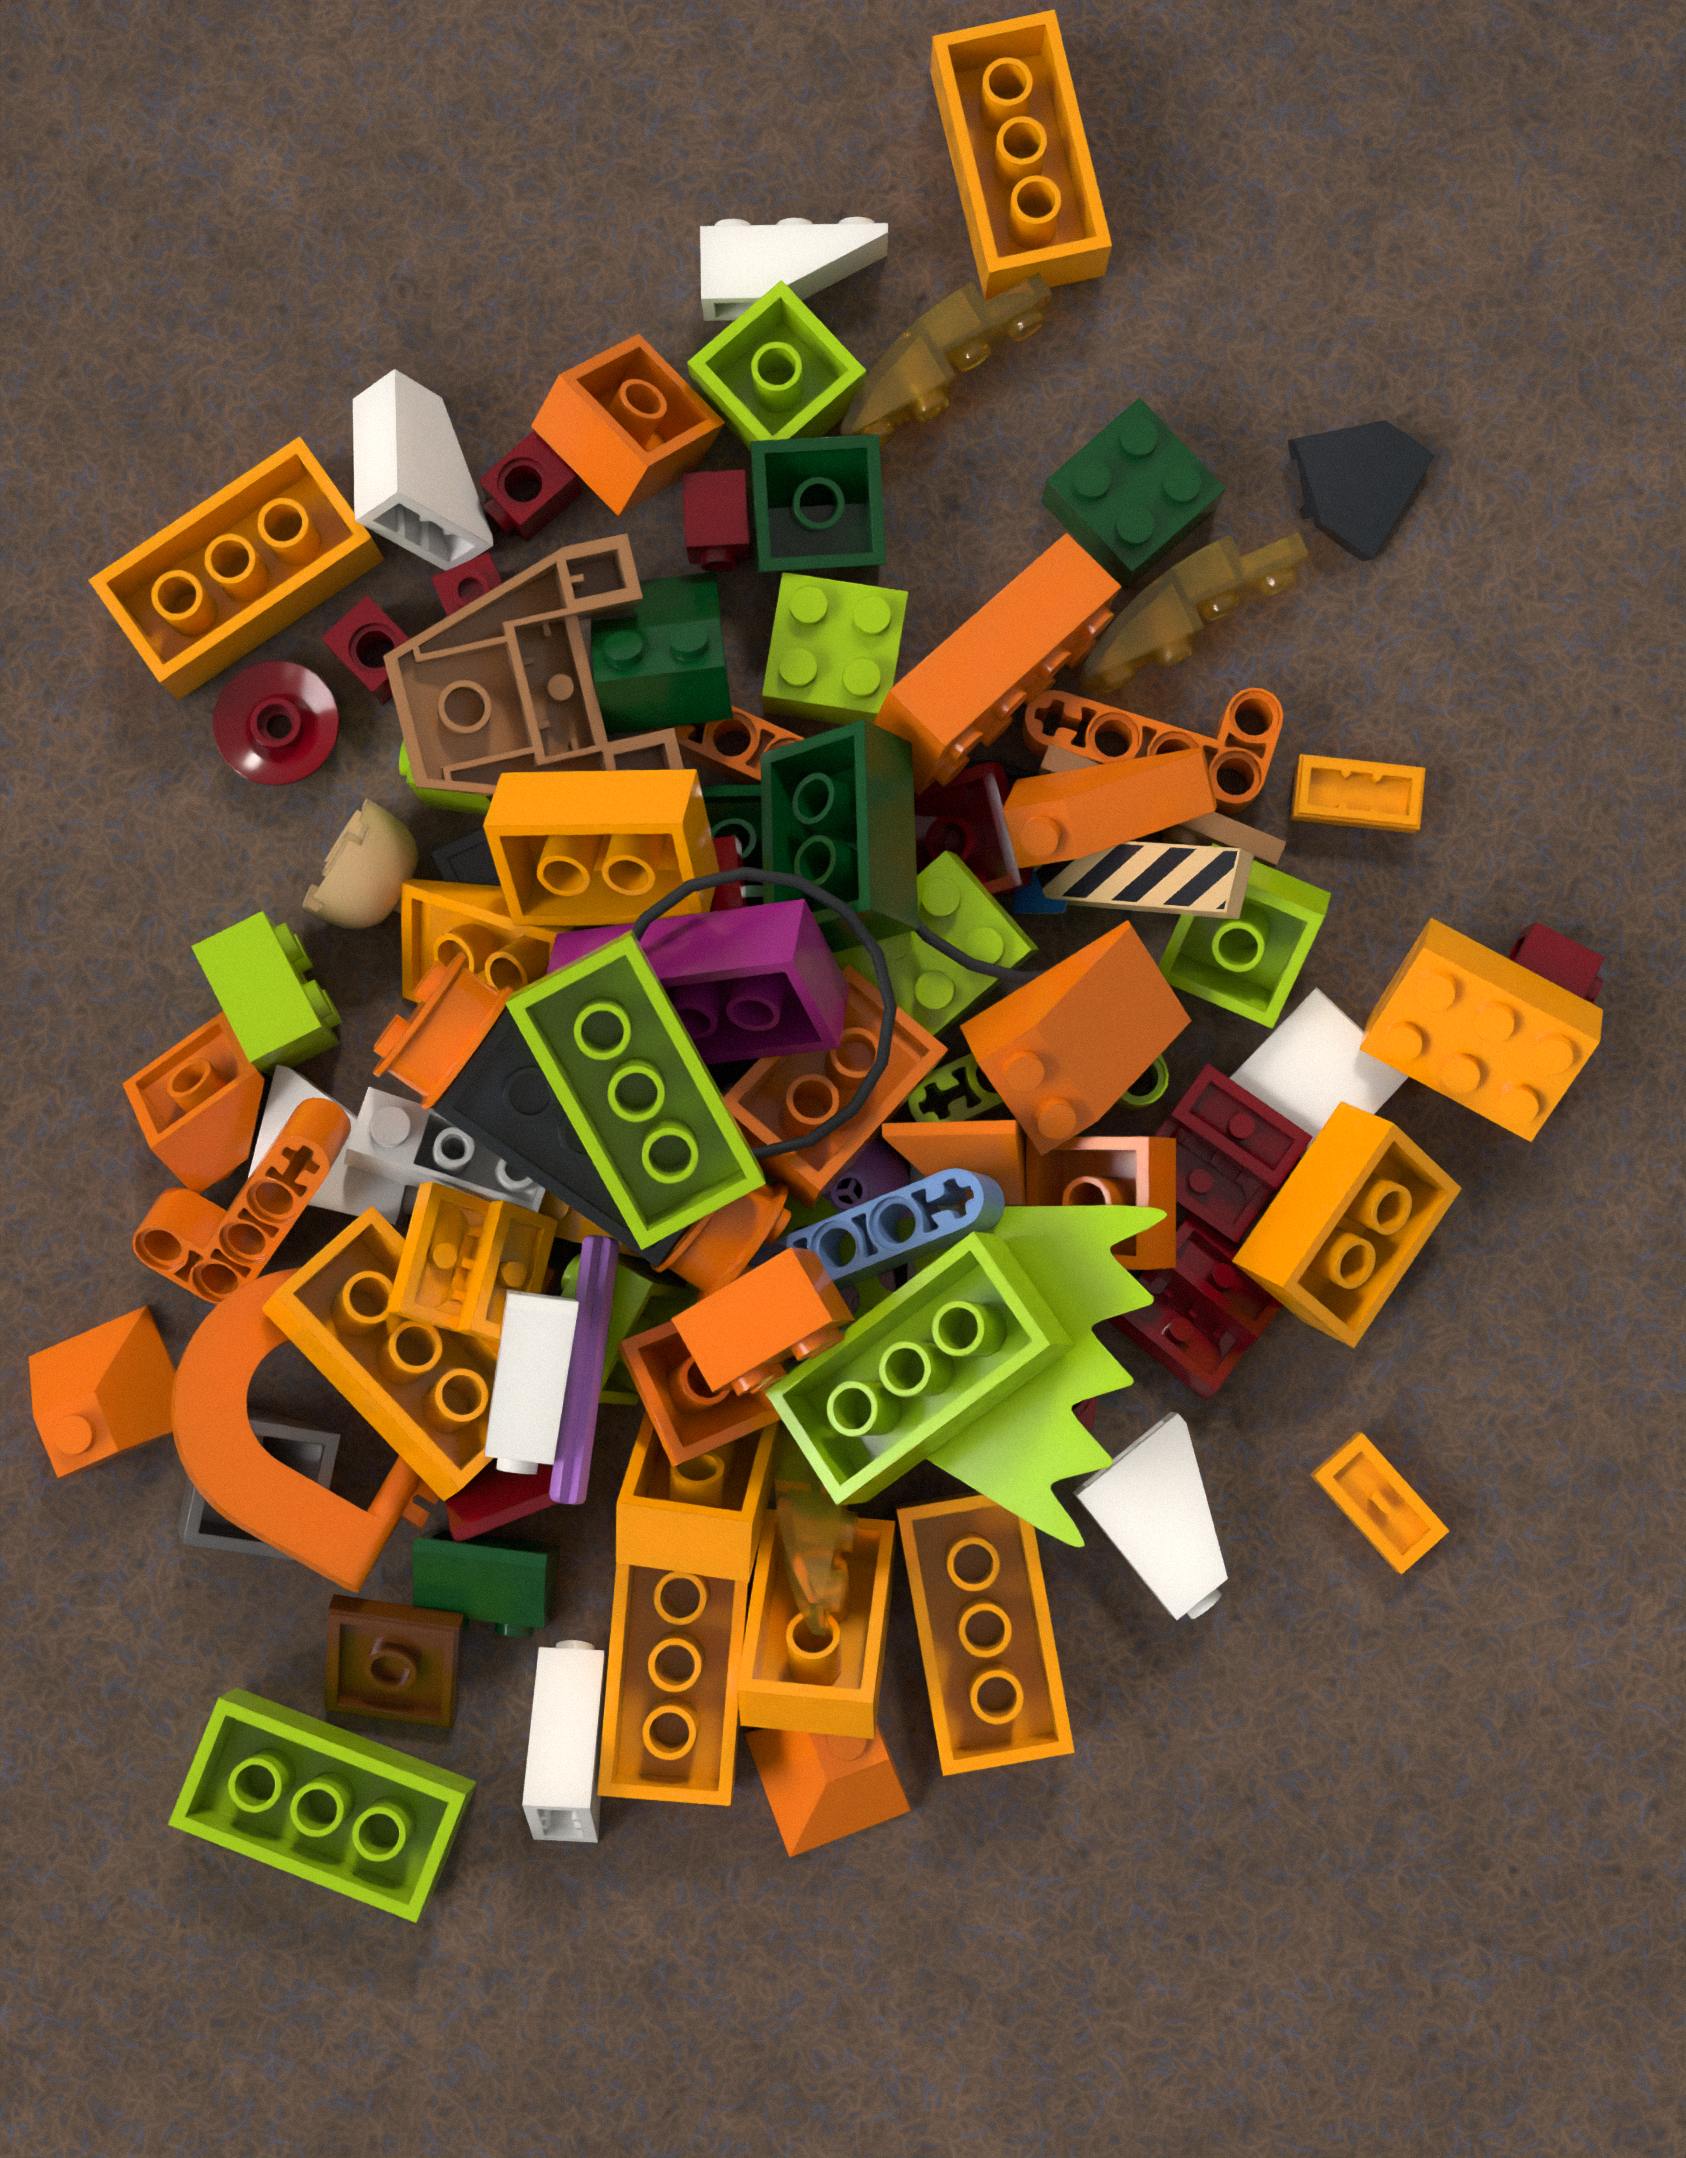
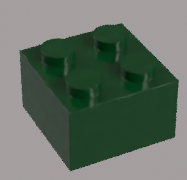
(1132, 494)

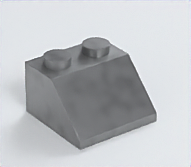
(294, 1443)

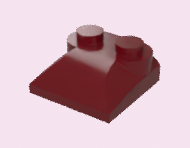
(970, 822)

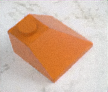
(199, 1104)
(974, 1146)
(102, 1392)
(680, 1402)
(826, 1784)

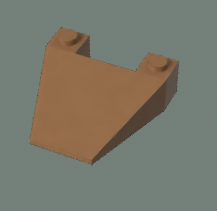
(513, 682)

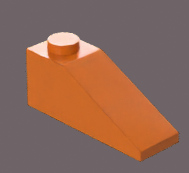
(1105, 805)

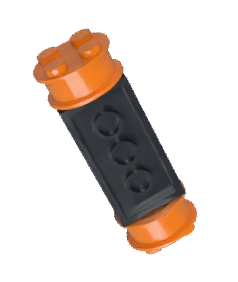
(485, 1080)

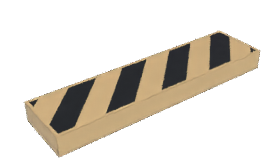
(1153, 879)

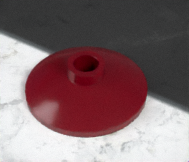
(256, 700)

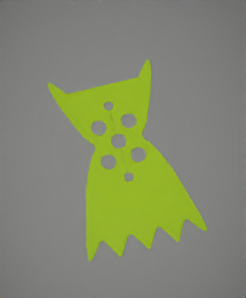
(1033, 1433)

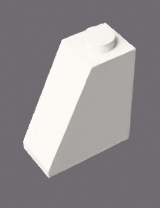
(414, 475)
(345, 1187)
(530, 1380)
(1160, 1517)
(566, 1743)

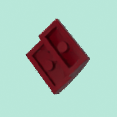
(1228, 1152)
(1200, 1312)
(497, 1499)

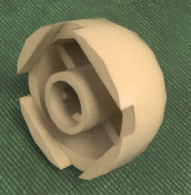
(365, 870)

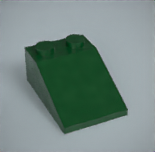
(663, 658)

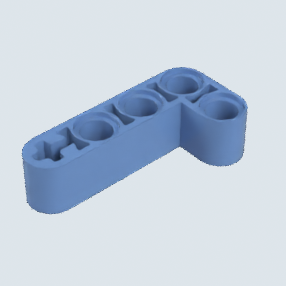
(876, 1231)

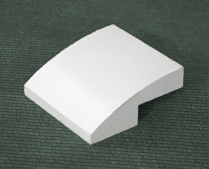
(1315, 1065)

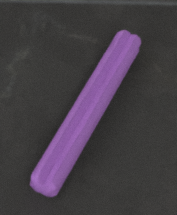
(585, 1370)

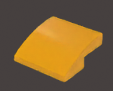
(466, 1257)

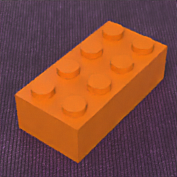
(999, 661)

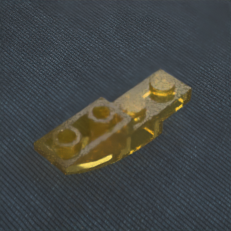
(917, 368)
(1166, 614)
(811, 1534)

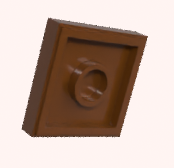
(393, 1661)

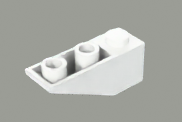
(748, 260)
(420, 1146)

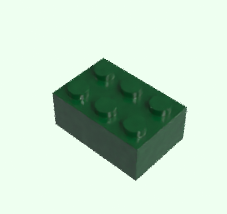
(845, 821)

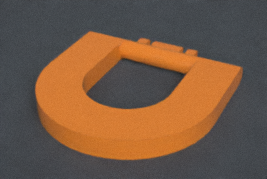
(249, 1483)

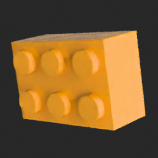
(599, 844)
(1482, 1030)
(1347, 1223)
(700, 1513)
(810, 1679)

